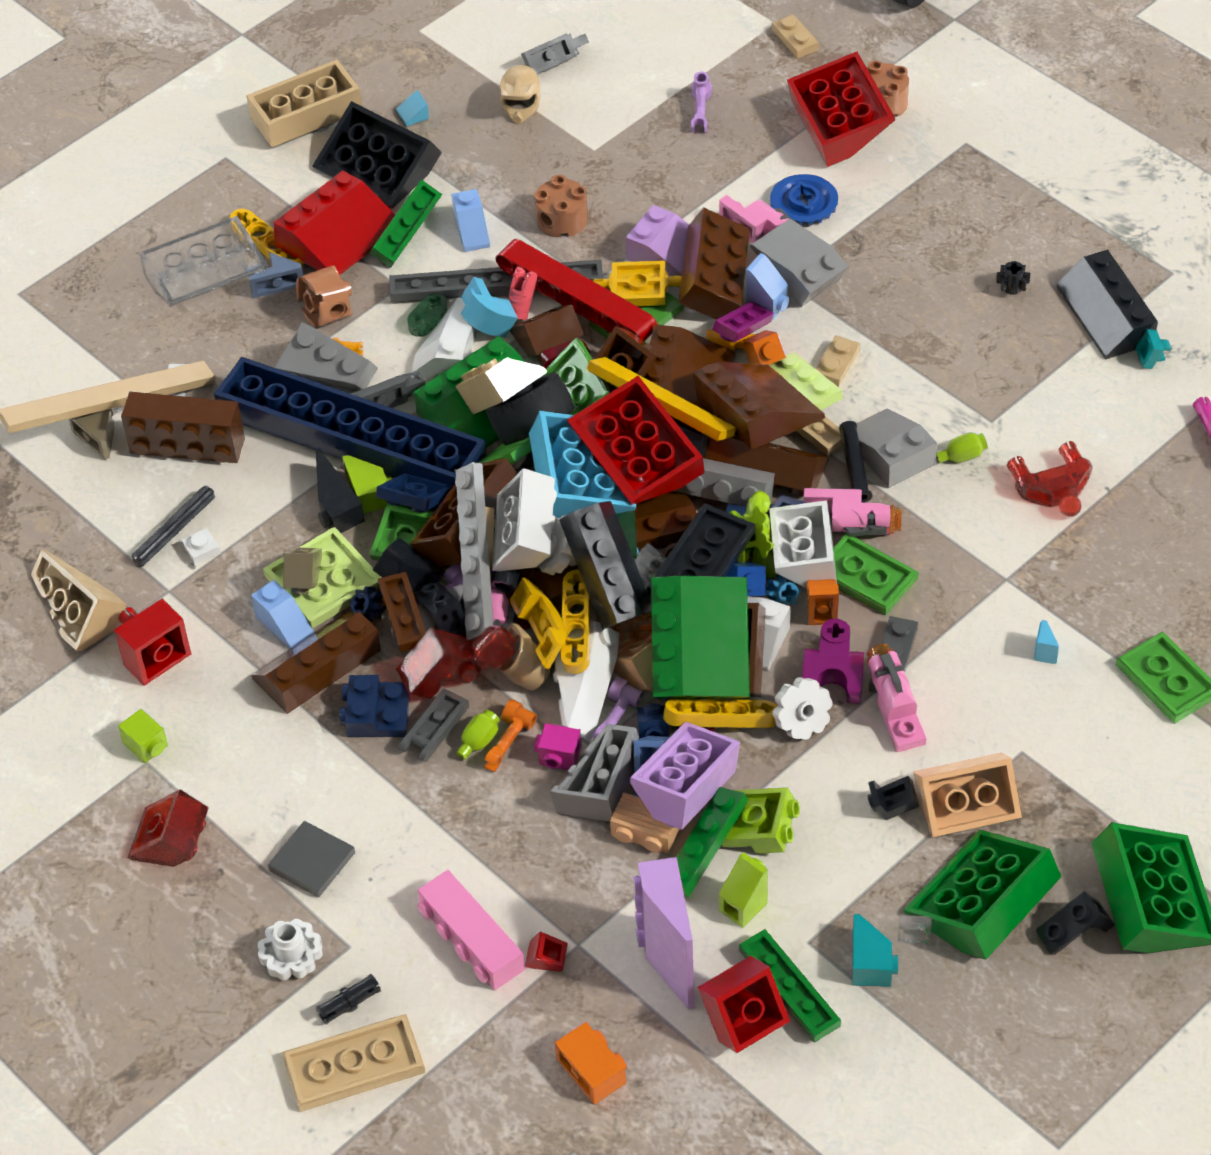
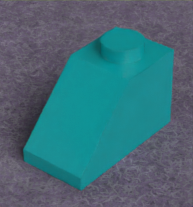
(871, 956)

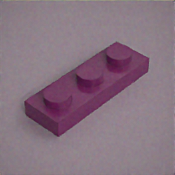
(742, 321)

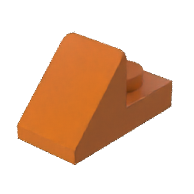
(822, 601)

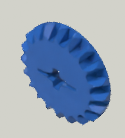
(817, 191)

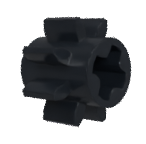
(1013, 277)

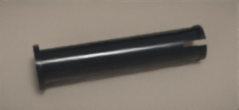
(854, 459)

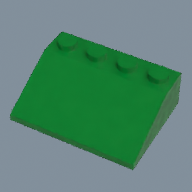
(442, 402)
(700, 637)
(1153, 888)
(986, 891)

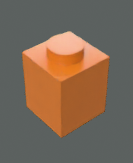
(763, 348)

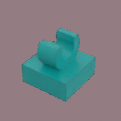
(1151, 349)

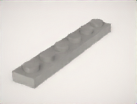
(474, 549)

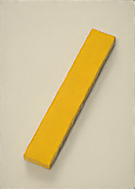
(673, 404)

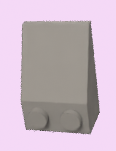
(802, 260)
(895, 446)

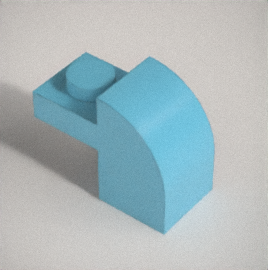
(487, 313)

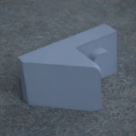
(278, 278)

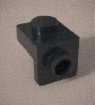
(893, 798)

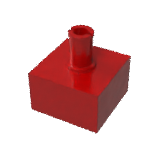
(152, 640)
(743, 1004)

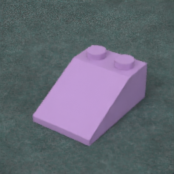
(659, 237)

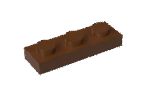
(402, 610)

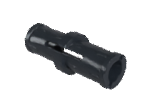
(348, 999)

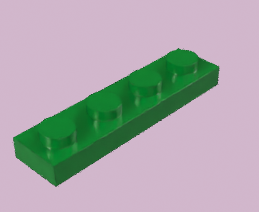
(405, 223)
(708, 836)
(795, 990)

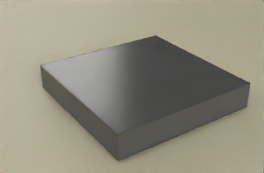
(311, 858)

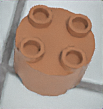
(892, 83)
(561, 206)
(324, 296)

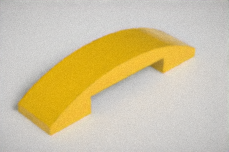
(543, 617)

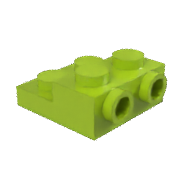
(765, 821)

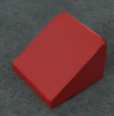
(546, 953)

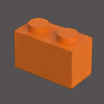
(591, 1062)

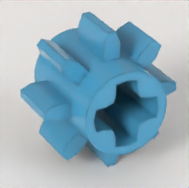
(789, 589)

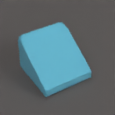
(413, 109)
(1046, 644)

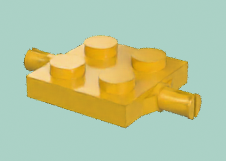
(640, 282)

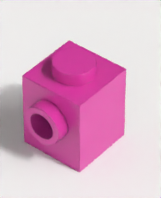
(558, 746)

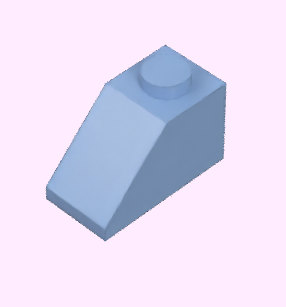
(470, 220)
(766, 285)
(281, 614)

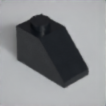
(401, 558)

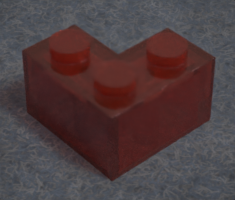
(436, 660)

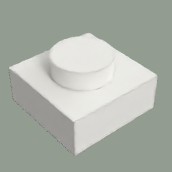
(200, 546)

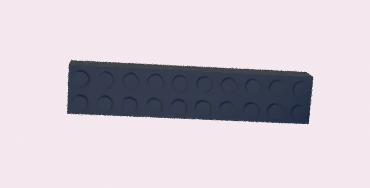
(346, 424)

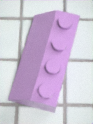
(685, 774)

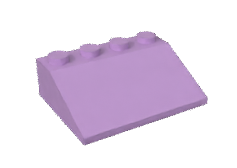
(665, 925)

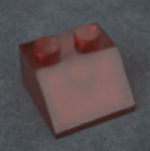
(169, 830)

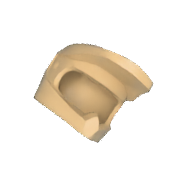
(520, 83)
(527, 667)

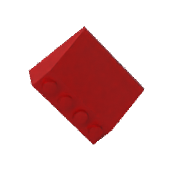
(840, 107)
(333, 224)
(638, 443)

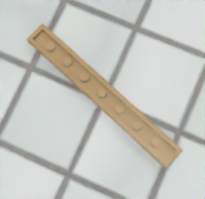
(104, 396)

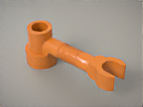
(517, 718)

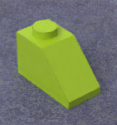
(363, 481)

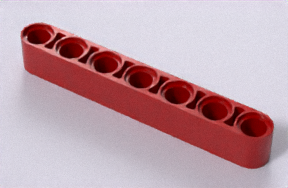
(570, 287)

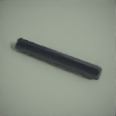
(173, 526)

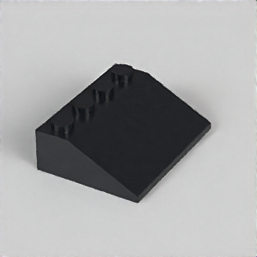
(378, 153)

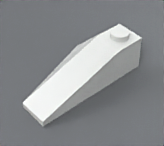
(585, 692)

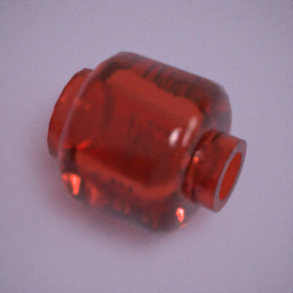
(493, 647)

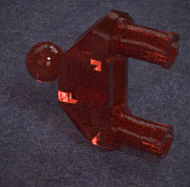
(1055, 485)

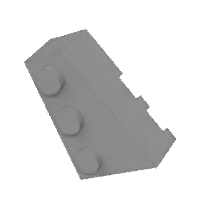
(325, 360)
(600, 777)

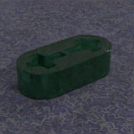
(424, 313)

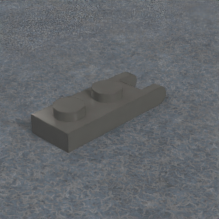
(435, 723)

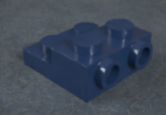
(414, 492)
(374, 707)

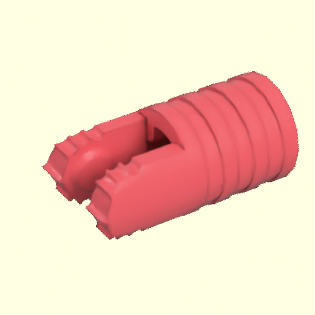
(522, 291)

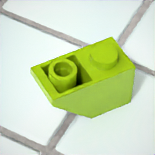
(744, 890)

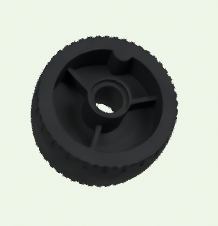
(517, 414)

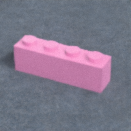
(471, 930)

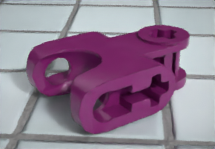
(835, 661)

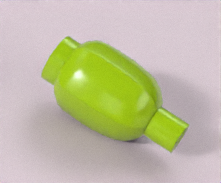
(963, 448)
(478, 733)

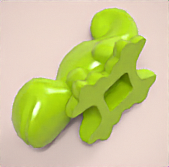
(761, 541)

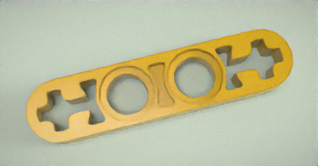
(263, 242)
(576, 621)
(721, 713)

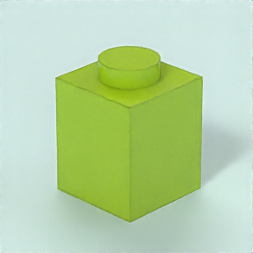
(143, 735)

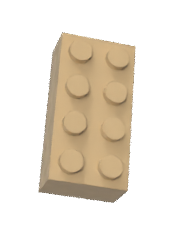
(303, 103)

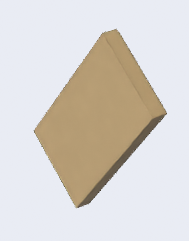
(353, 1062)

